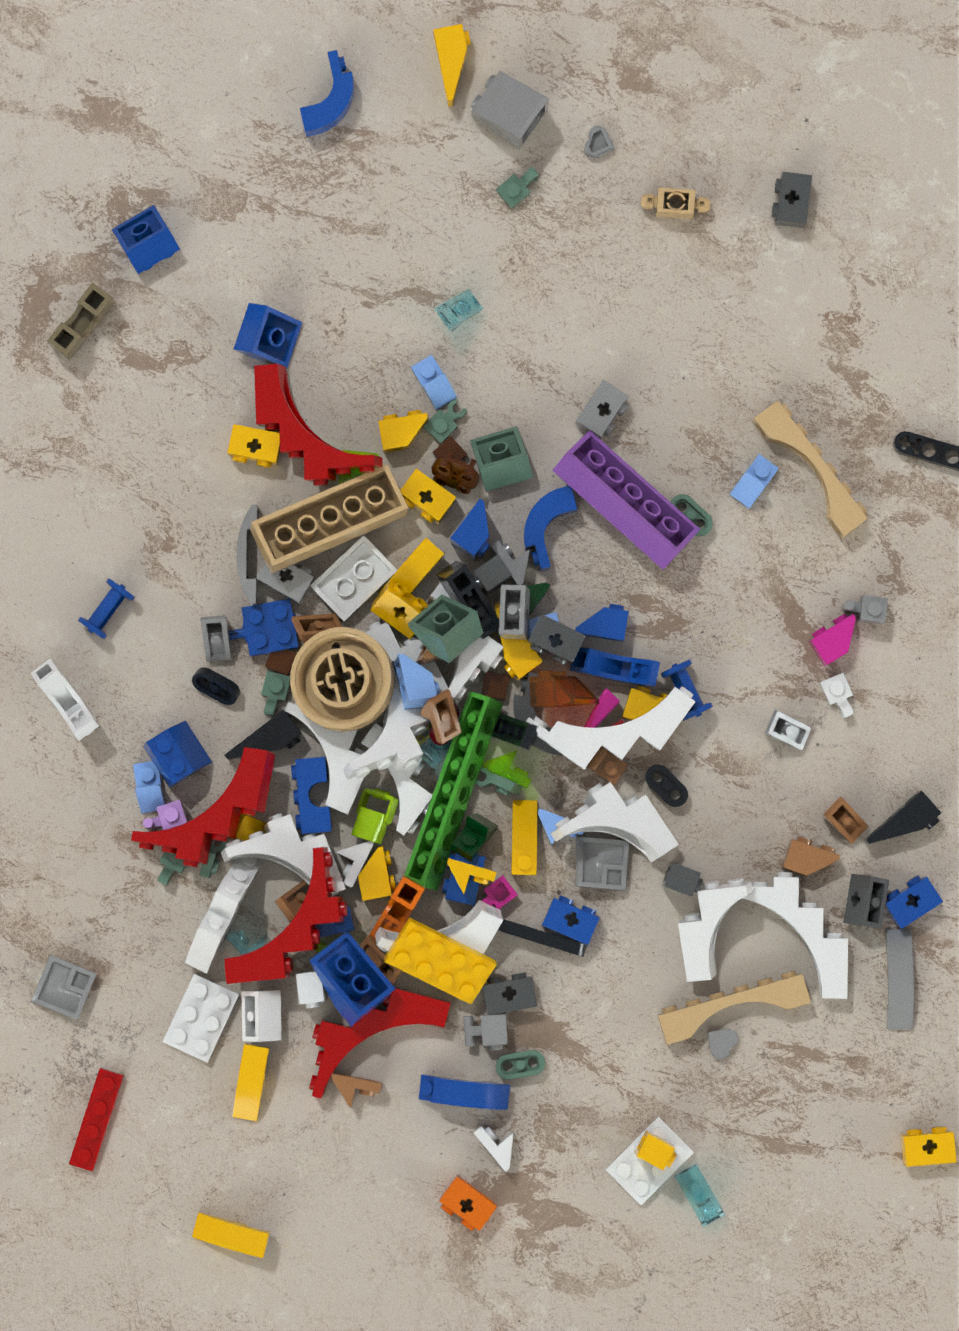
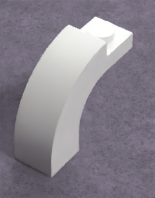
(65, 699)

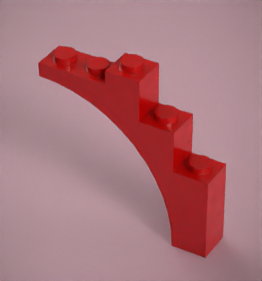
(278, 412)
(244, 795)
(300, 935)
(402, 1009)

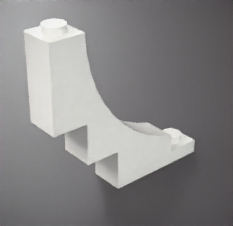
(654, 727)

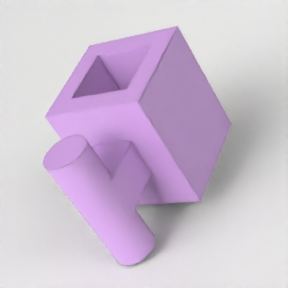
(169, 816)

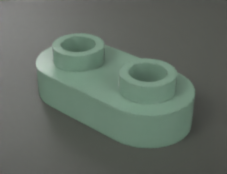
(694, 513)
(520, 1064)

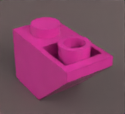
(835, 641)

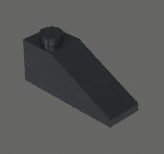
(464, 589)
(272, 736)
(909, 818)

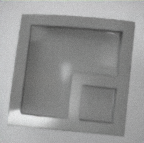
(601, 863)
(63, 987)

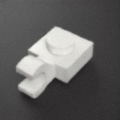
(837, 691)

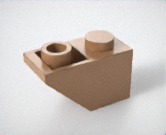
(807, 859)

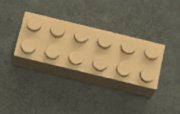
(328, 519)

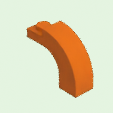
(399, 906)

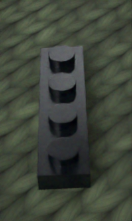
(515, 731)

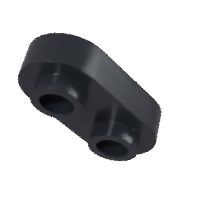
(216, 686)
(666, 785)

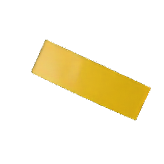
(417, 566)
(250, 1082)
(231, 1235)

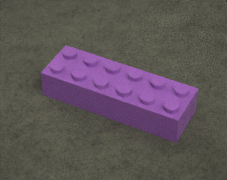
(626, 499)

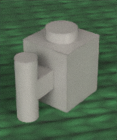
(869, 609)
(492, 1029)

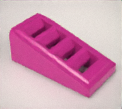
(606, 704)

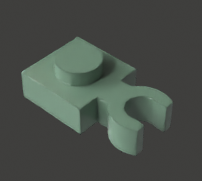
(443, 424)

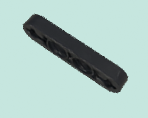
(940, 449)
(542, 937)

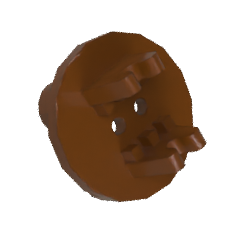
(455, 473)

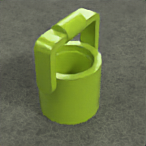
(372, 824)

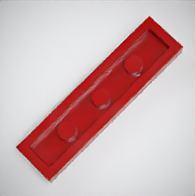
(96, 1119)

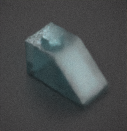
(699, 1195)

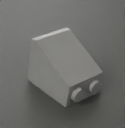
(509, 108)

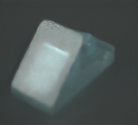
(458, 309)
(434, 753)
(240, 942)

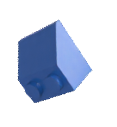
(146, 239)
(267, 334)
(473, 533)
(177, 753)

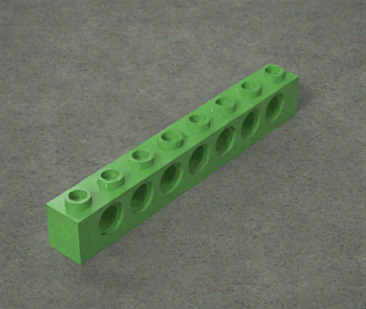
(453, 790)

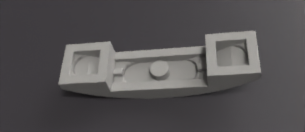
(249, 586)
(900, 979)

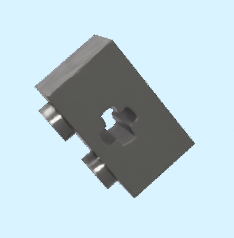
(799, 187)
(492, 575)
(570, 640)
(682, 879)
(866, 901)
(522, 999)

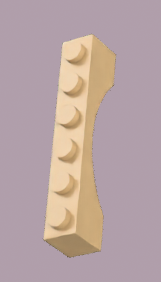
(779, 428)
(683, 1022)

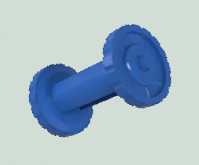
(106, 608)
(681, 677)

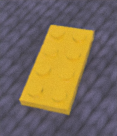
(440, 961)

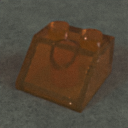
(559, 690)

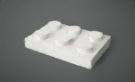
(353, 578)
(201, 1018)
(640, 1177)

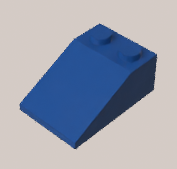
(351, 978)

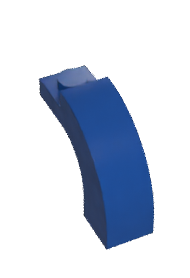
(331, 111)
(549, 507)
(615, 667)
(464, 1092)

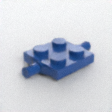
(267, 628)

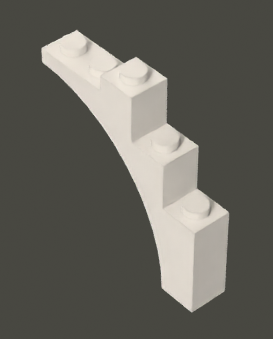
(828, 953)

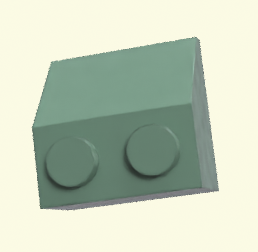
(501, 458)
(446, 627)

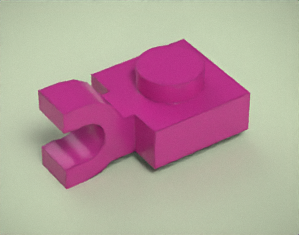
(499, 893)

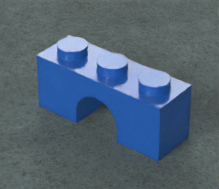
(309, 773)

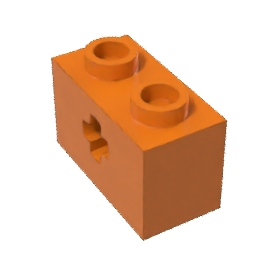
(482, 1205)

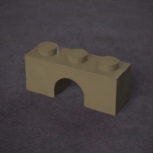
(88, 314)

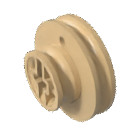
(319, 671)

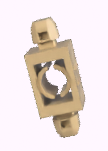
(701, 204)

